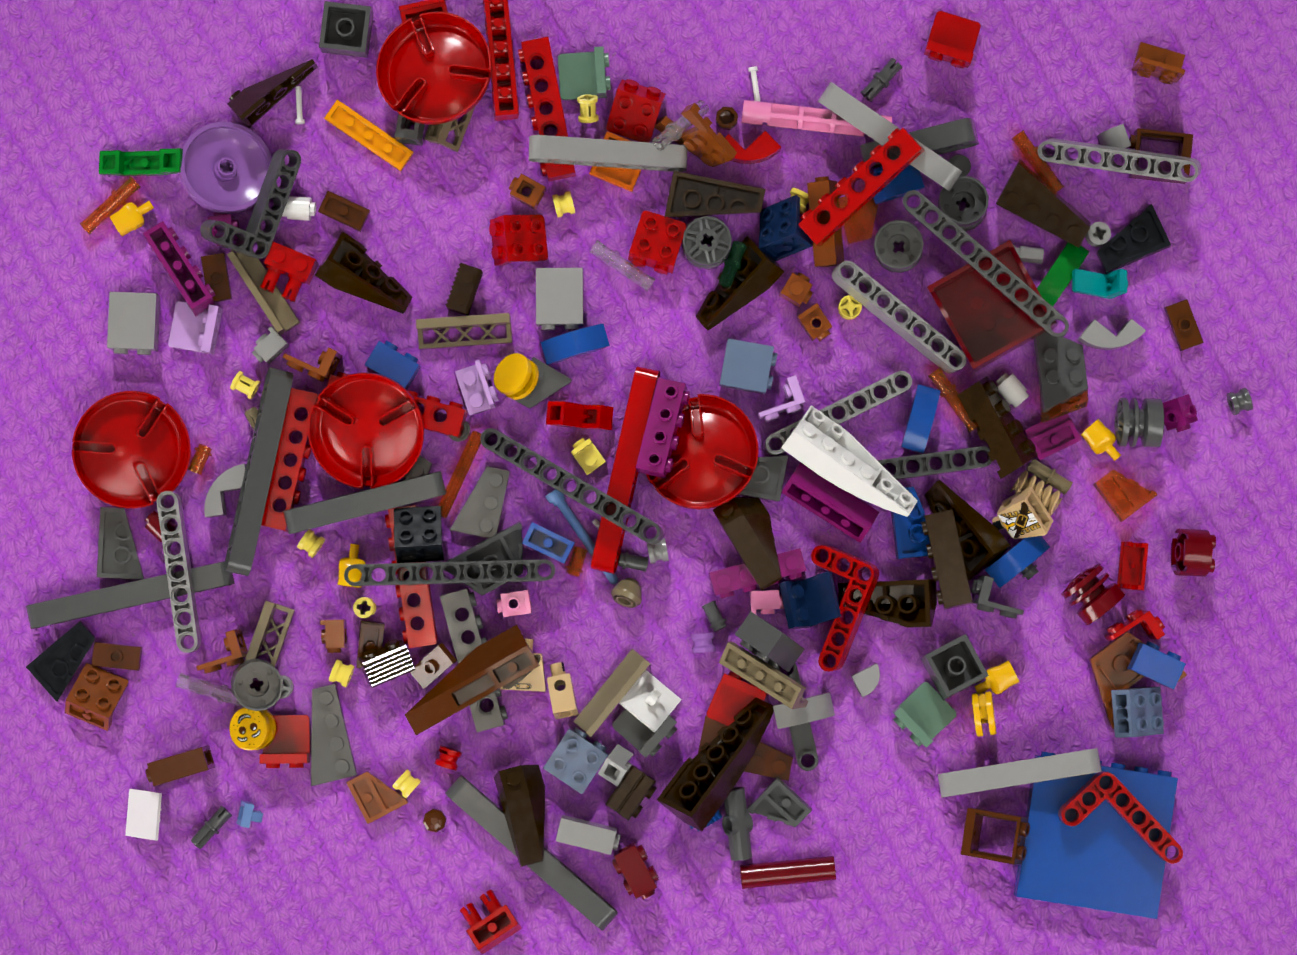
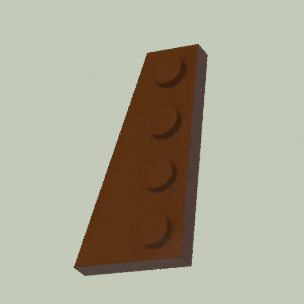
(765, 760)

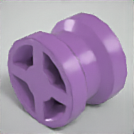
(703, 642)

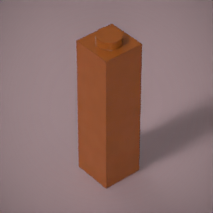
(832, 251)

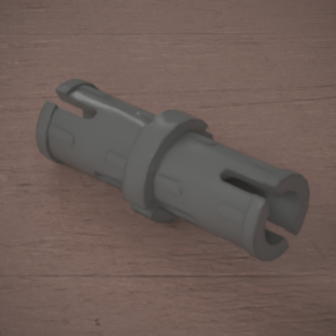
(881, 80)

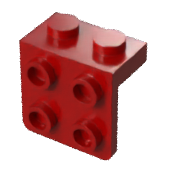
(952, 39)
(635, 110)
(518, 239)
(657, 242)
(1151, 625)
(732, 697)
(290, 742)

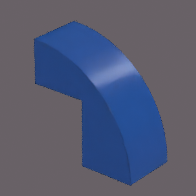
(575, 343)
(920, 418)
(1017, 559)

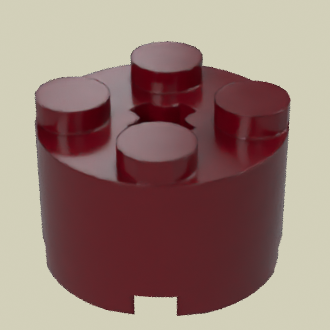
(1193, 552)

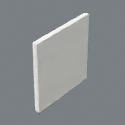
(650, 701)
(143, 814)

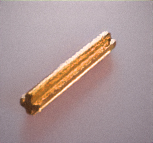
(460, 473)

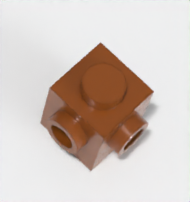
(797, 289)

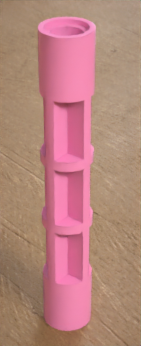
(798, 118)

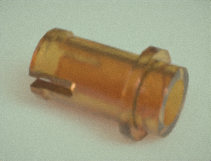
(200, 458)
(576, 561)

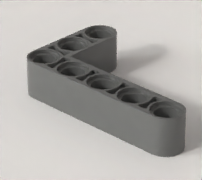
(261, 210)

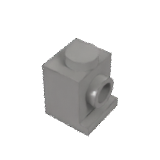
(269, 346)
(616, 765)

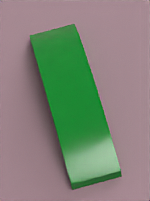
(140, 162)
(1061, 272)

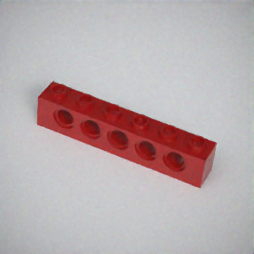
(500, 47)
(541, 50)
(909, 149)
(297, 400)
(455, 413)
(428, 634)

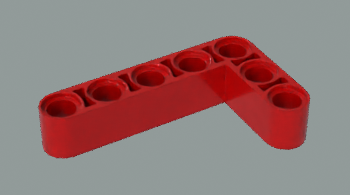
(848, 602)
(1125, 811)

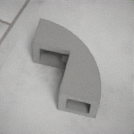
(1100, 338)
(227, 481)
(818, 708)

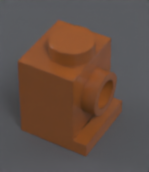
(537, 191)
(806, 319)
(334, 635)

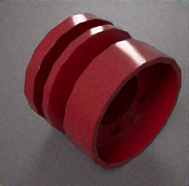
(1092, 594)

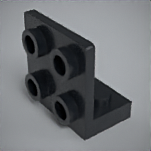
(418, 534)

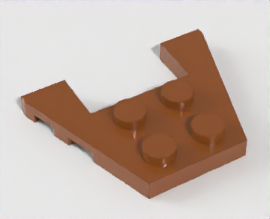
(701, 139)
(1111, 669)

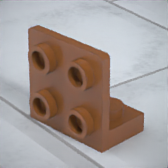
(1158, 63)
(328, 364)
(233, 642)
(95, 696)

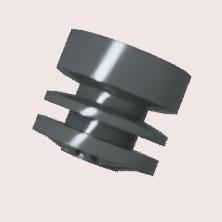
(970, 192)
(898, 232)
(702, 255)
(1144, 423)
(269, 690)

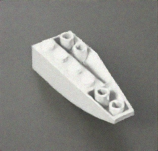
(846, 463)

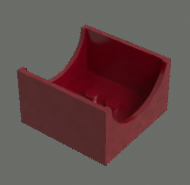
(983, 317)

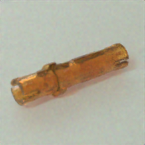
(1031, 155)
(110, 205)
(951, 395)

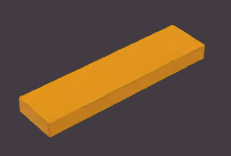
(369, 135)

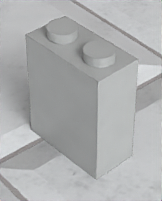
(559, 298)
(133, 322)
(587, 835)

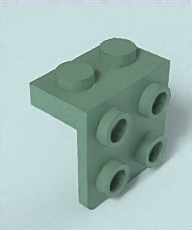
(583, 74)
(924, 714)

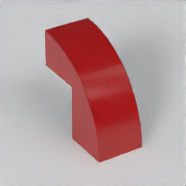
(760, 150)
(579, 415)

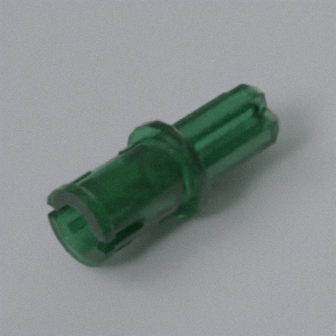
(732, 263)

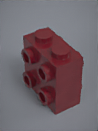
(639, 877)

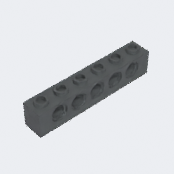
(451, 603)

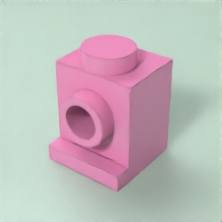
(521, 597)
(766, 601)

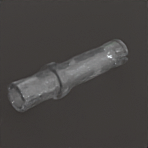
(674, 130)
(623, 266)
(206, 688)

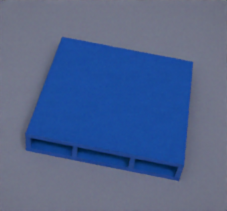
(1102, 858)

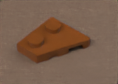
(374, 796)

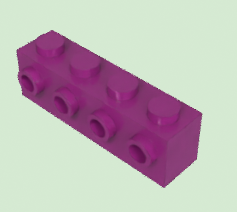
(179, 268)
(662, 427)
(830, 502)
(739, 577)

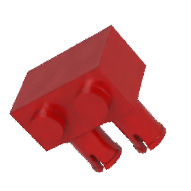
(289, 262)
(493, 928)

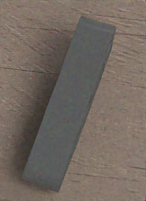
(938, 138)

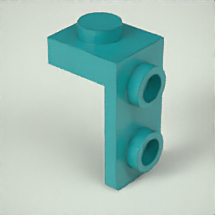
(1098, 284)

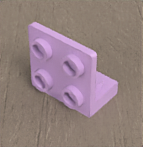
(194, 332)
(476, 389)
(792, 391)

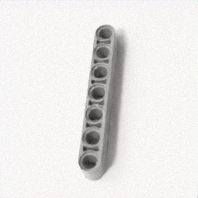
(880, 128)
(606, 153)
(1107, 159)
(910, 318)
(846, 404)
(171, 562)
(1019, 772)

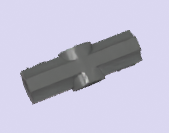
(737, 825)

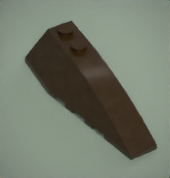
(711, 775)

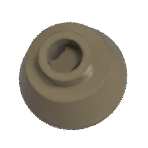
(627, 593)

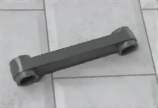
(802, 735)

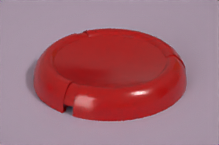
(434, 68)
(366, 430)
(130, 449)
(712, 456)

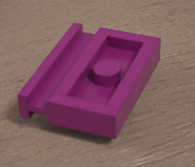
(1052, 436)

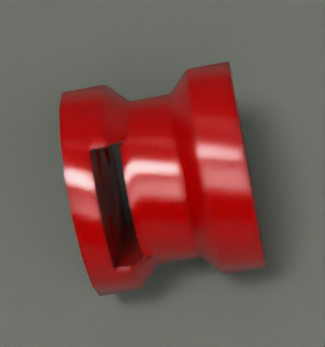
(448, 758)

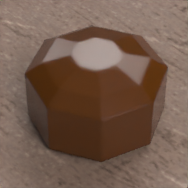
(726, 118)
(434, 820)

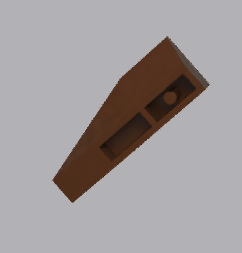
(475, 677)

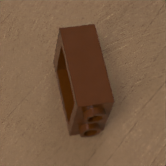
(1185, 148)
(180, 765)
(973, 830)

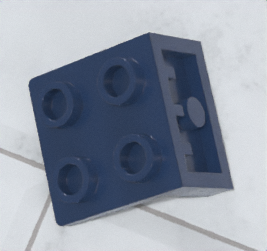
(780, 229)
(810, 601)

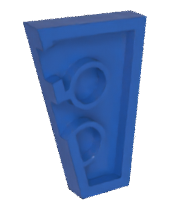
(909, 533)

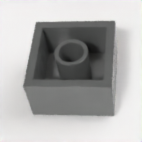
(346, 29)
(768, 643)
(954, 667)

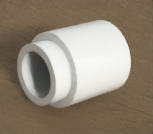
(299, 208)
(1012, 389)

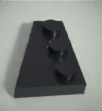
(1136, 241)
(61, 660)

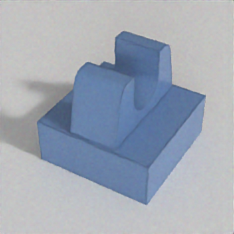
(247, 814)

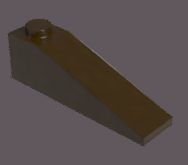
(755, 277)
(751, 534)
(523, 803)

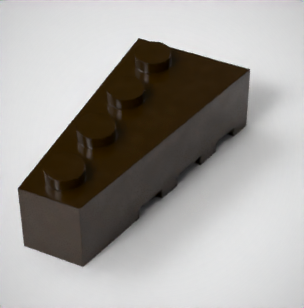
(707, 196)
(1041, 205)
(997, 426)
(948, 559)

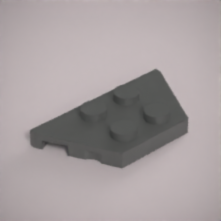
(1059, 370)
(499, 547)

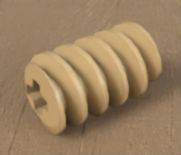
(1049, 500)

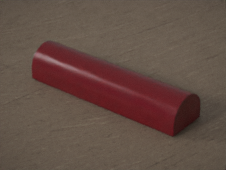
(787, 872)

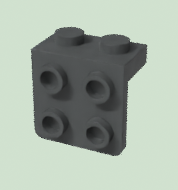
(981, 589)
(640, 735)

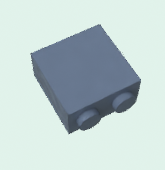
(747, 366)
(1137, 712)
(576, 760)

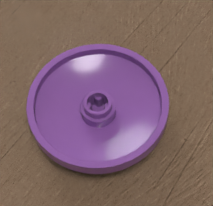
(224, 167)

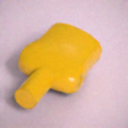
(130, 217)
(1101, 439)
(354, 575)
(999, 679)

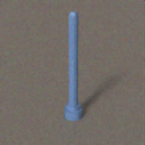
(558, 500)

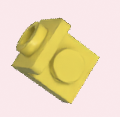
(587, 455)

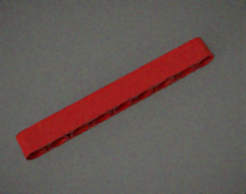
(624, 470)

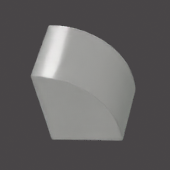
(1115, 137)
(866, 679)

